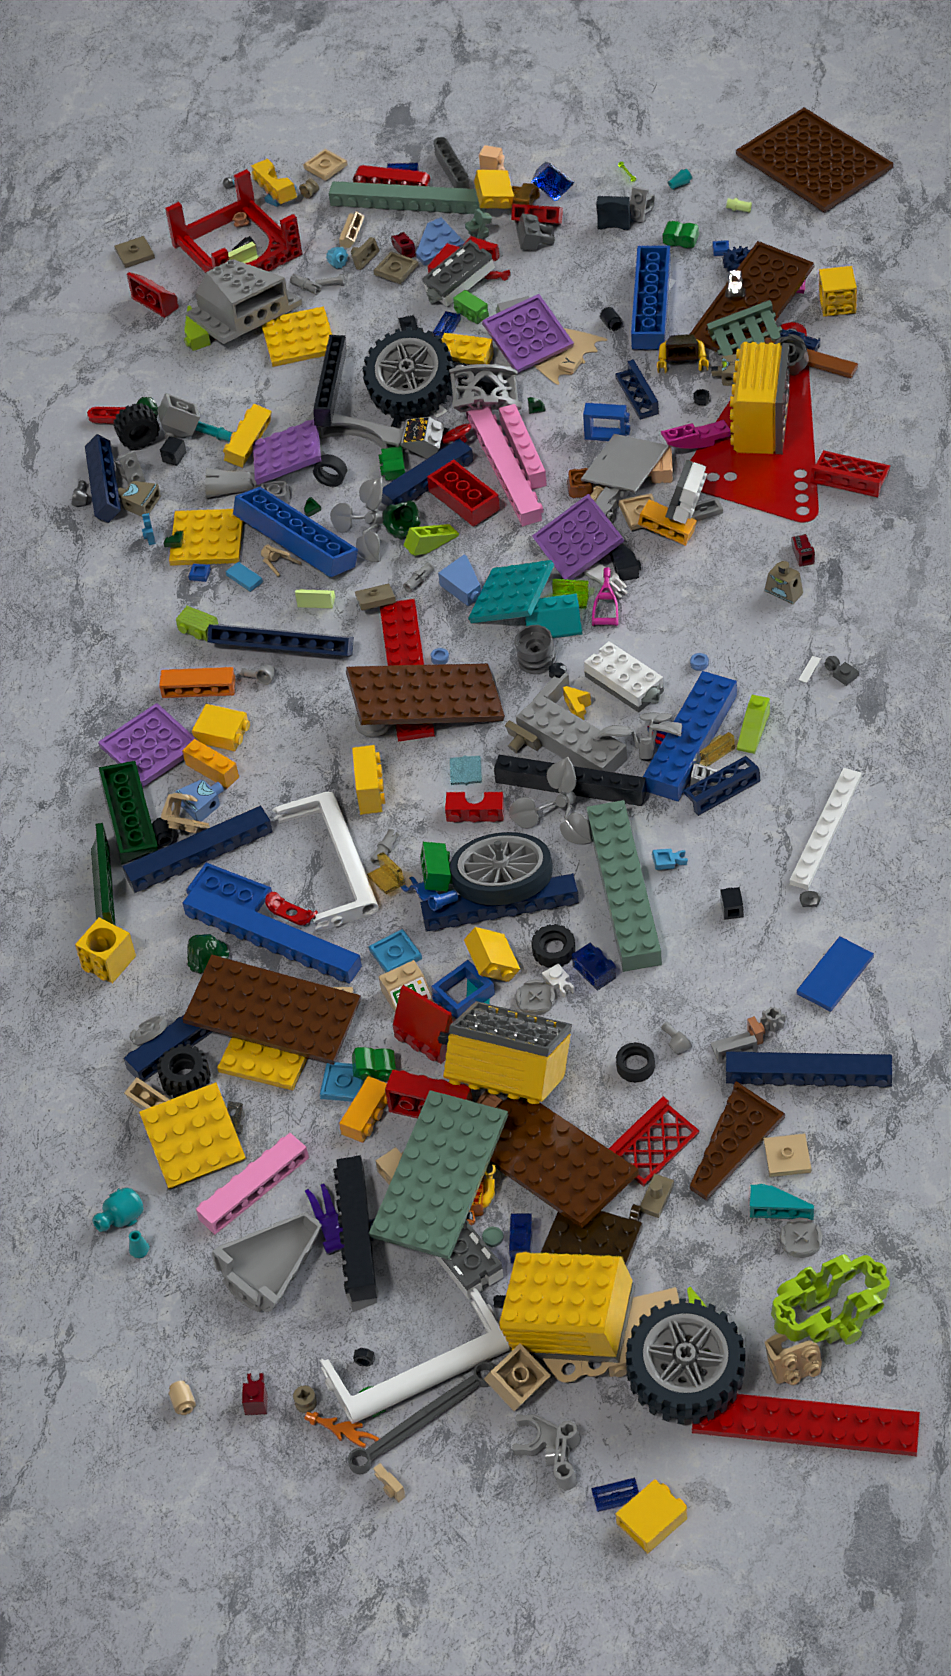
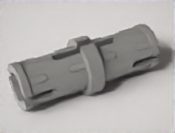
(305, 284)
(425, 571)
(385, 845)

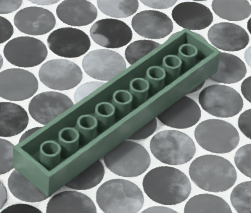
(624, 886)

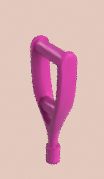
(605, 596)

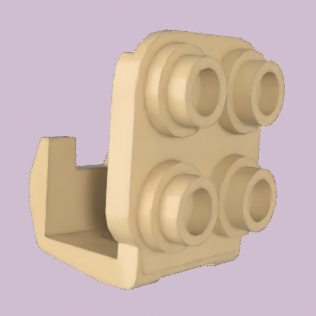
(173, 818)
(794, 1362)

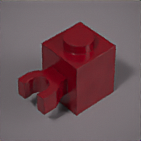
(255, 1396)

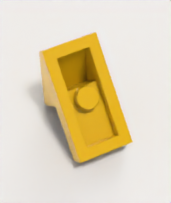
(576, 700)

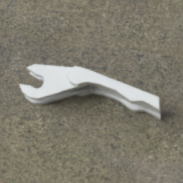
(596, 572)

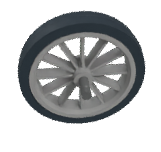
(528, 864)

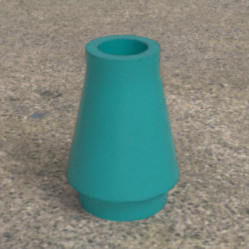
(681, 178)
(137, 1245)

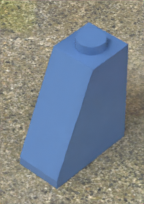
(460, 580)

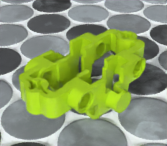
(811, 1290)

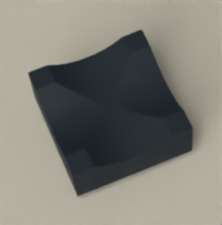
(613, 212)

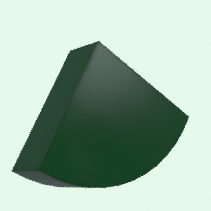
(535, 405)
(311, 507)
(175, 540)

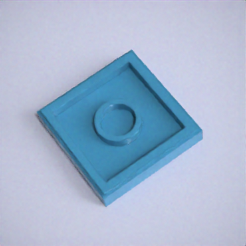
(394, 951)
(339, 1083)

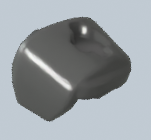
(810, 898)

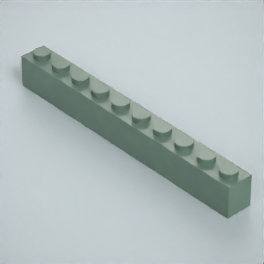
(404, 197)

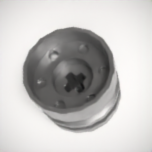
(535, 649)

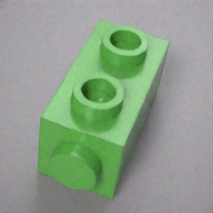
(470, 307)

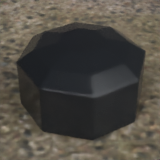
(701, 397)
(557, 669)
(364, 1357)

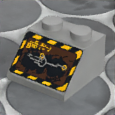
(422, 436)

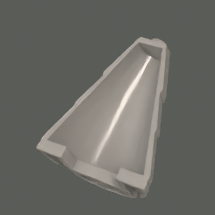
(266, 1260)

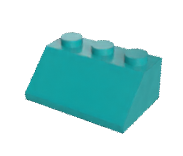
(558, 615)

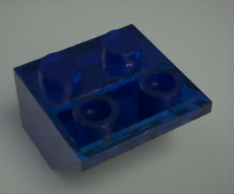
(551, 180)

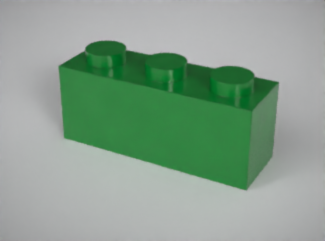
(435, 866)

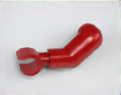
(495, 275)

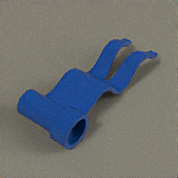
(435, 900)

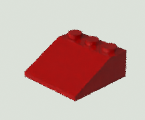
(420, 1022)

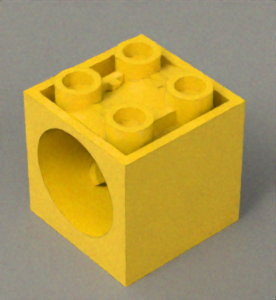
(837, 291)
(105, 950)

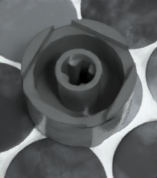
(797, 353)

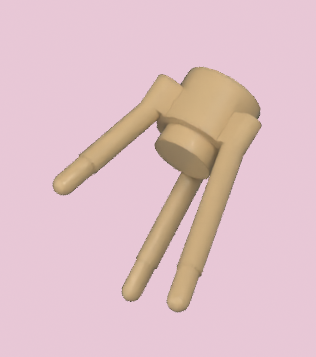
(272, 554)

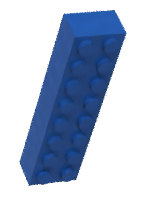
(650, 297)
(295, 531)
(700, 721)

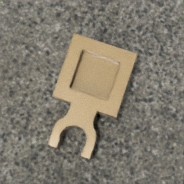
(391, 1484)

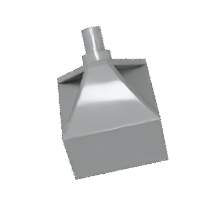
(178, 416)

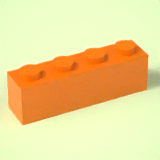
(197, 682)

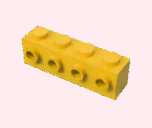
(248, 431)

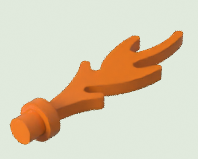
(345, 1428)

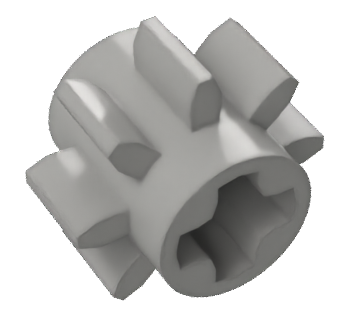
(773, 1019)

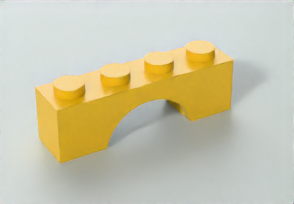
(279, 188)

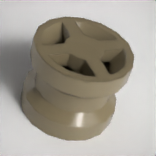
(309, 188)
(306, 1404)

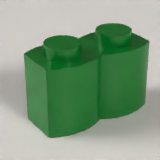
(680, 234)
(392, 463)
(373, 1063)

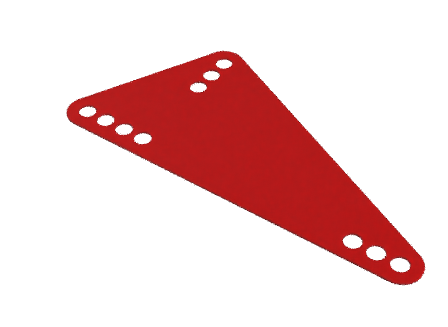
(769, 479)

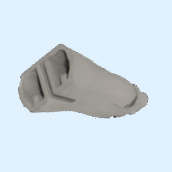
(223, 482)

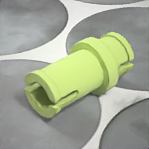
(736, 204)

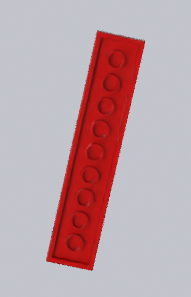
(404, 648)
(815, 1424)

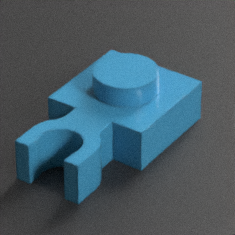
(148, 531)
(666, 859)

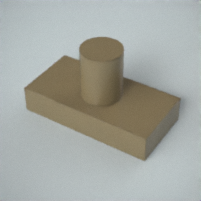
(364, 254)
(521, 737)
(656, 1195)

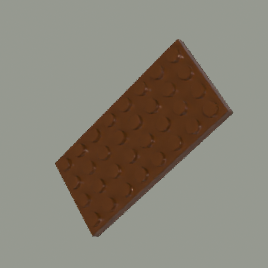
(766, 276)
(424, 694)
(272, 1009)
(559, 1161)

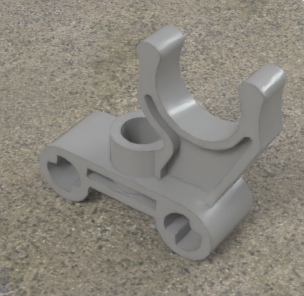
(557, 1441)

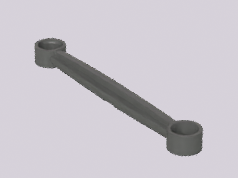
(419, 1419)

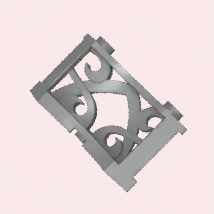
(497, 374)

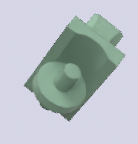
(477, 225)

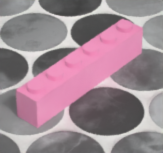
(522, 446)
(252, 1183)

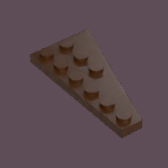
(737, 1134)

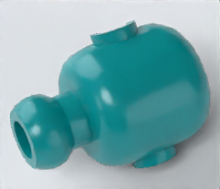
(119, 1210)

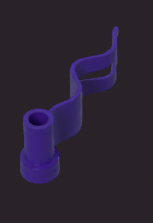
(328, 1221)

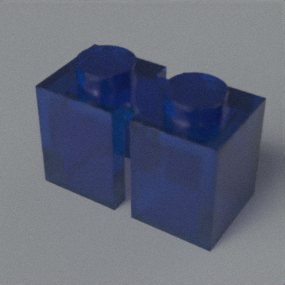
(520, 1234)

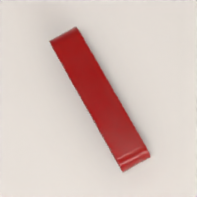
(392, 176)

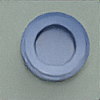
(439, 656)
(699, 661)

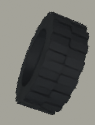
(548, 933)

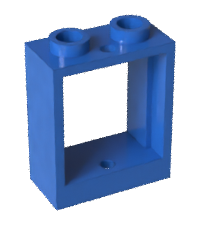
(605, 411)
(465, 970)

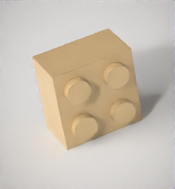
(517, 1377)

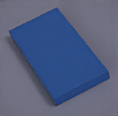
(230, 886)
(835, 973)

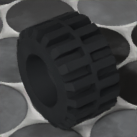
(136, 426)
(179, 1059)

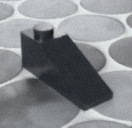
(625, 563)

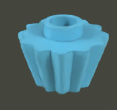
(337, 257)

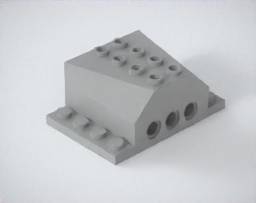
(239, 299)

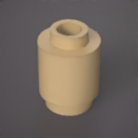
(181, 1398)

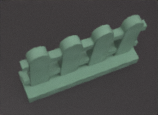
(743, 320)

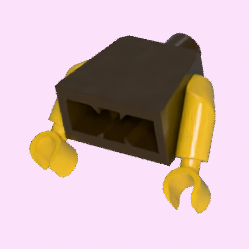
(682, 348)

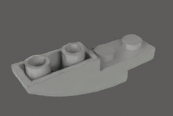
(609, 500)

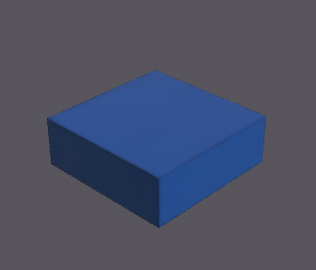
(720, 247)
(199, 572)

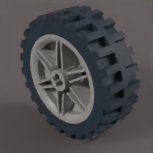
(420, 359)
(700, 1394)

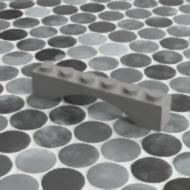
(380, 434)

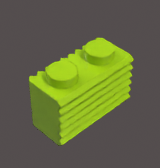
(195, 622)

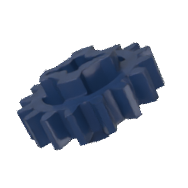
(734, 258)

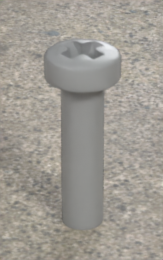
(334, 280)

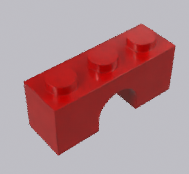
(545, 214)
(460, 810)

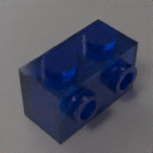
(594, 966)

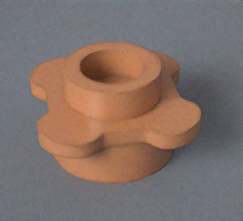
(240, 219)

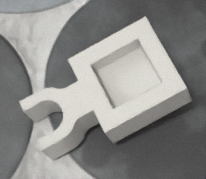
(558, 978)

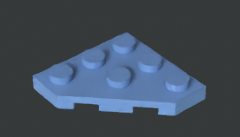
(434, 238)

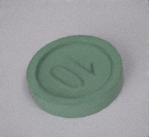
(492, 1236)

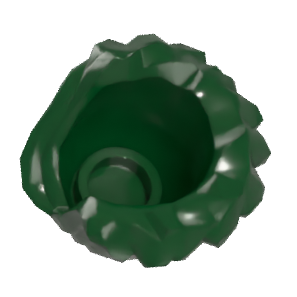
(400, 518)
(200, 950)

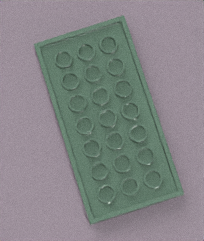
(439, 1174)

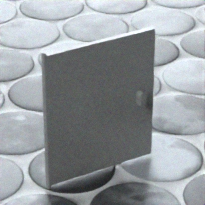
(624, 463)

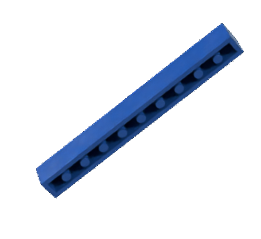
(272, 935)

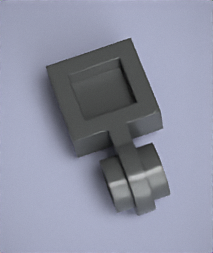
(843, 673)

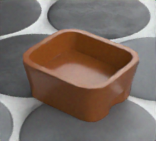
(575, 486)

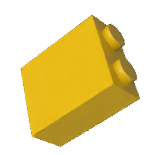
(494, 189)
(221, 727)
(491, 954)
(651, 1515)

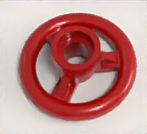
(457, 433)

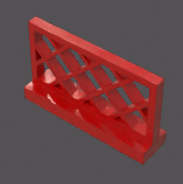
(853, 480)
(643, 1126)

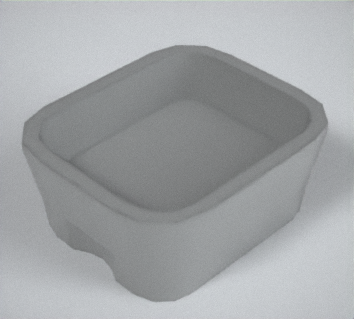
(279, 489)

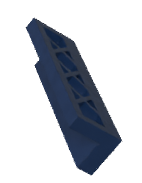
(643, 391)
(726, 787)

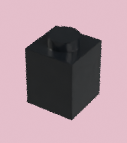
(173, 451)
(731, 903)

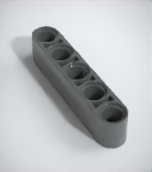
(450, 163)

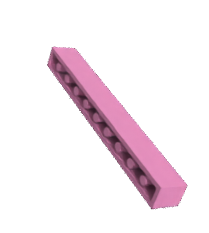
(505, 465)

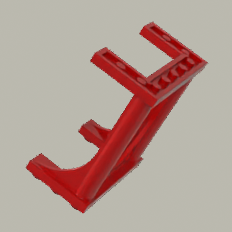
(286, 237)

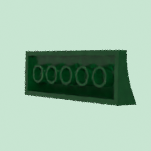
(127, 810)
(102, 876)

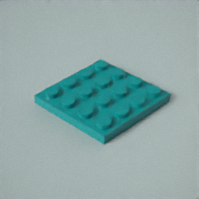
(511, 591)

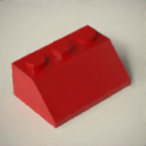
(152, 295)

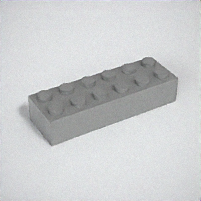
(571, 736)

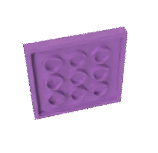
(527, 333)
(286, 451)
(578, 538)
(151, 740)

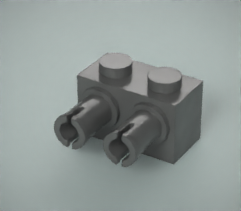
(533, 233)

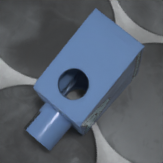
(207, 799)

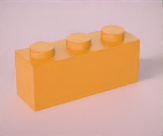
(654, 519)
(210, 763)
(364, 1110)

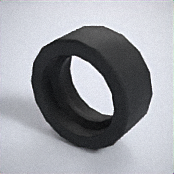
(326, 478)
(633, 1049)

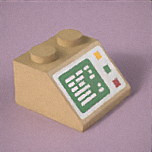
(407, 975)

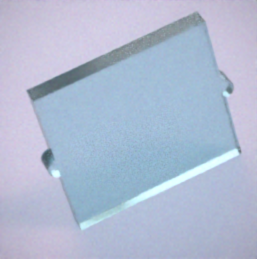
(465, 770)

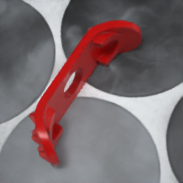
(279, 907)

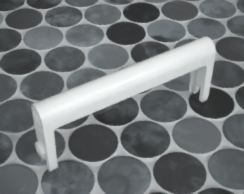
(365, 901)
(424, 1375)

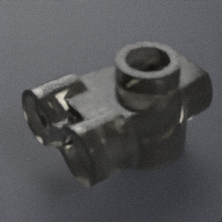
(735, 289)
(237, 1117)

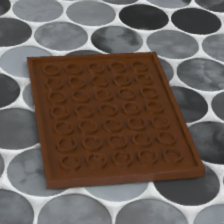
(814, 159)

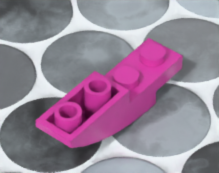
(696, 437)

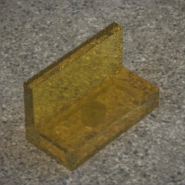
(717, 749)
(388, 875)

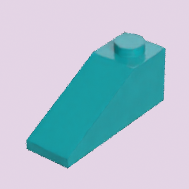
(775, 1203)

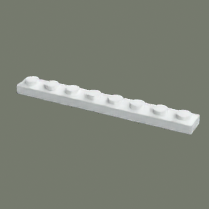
(825, 828)

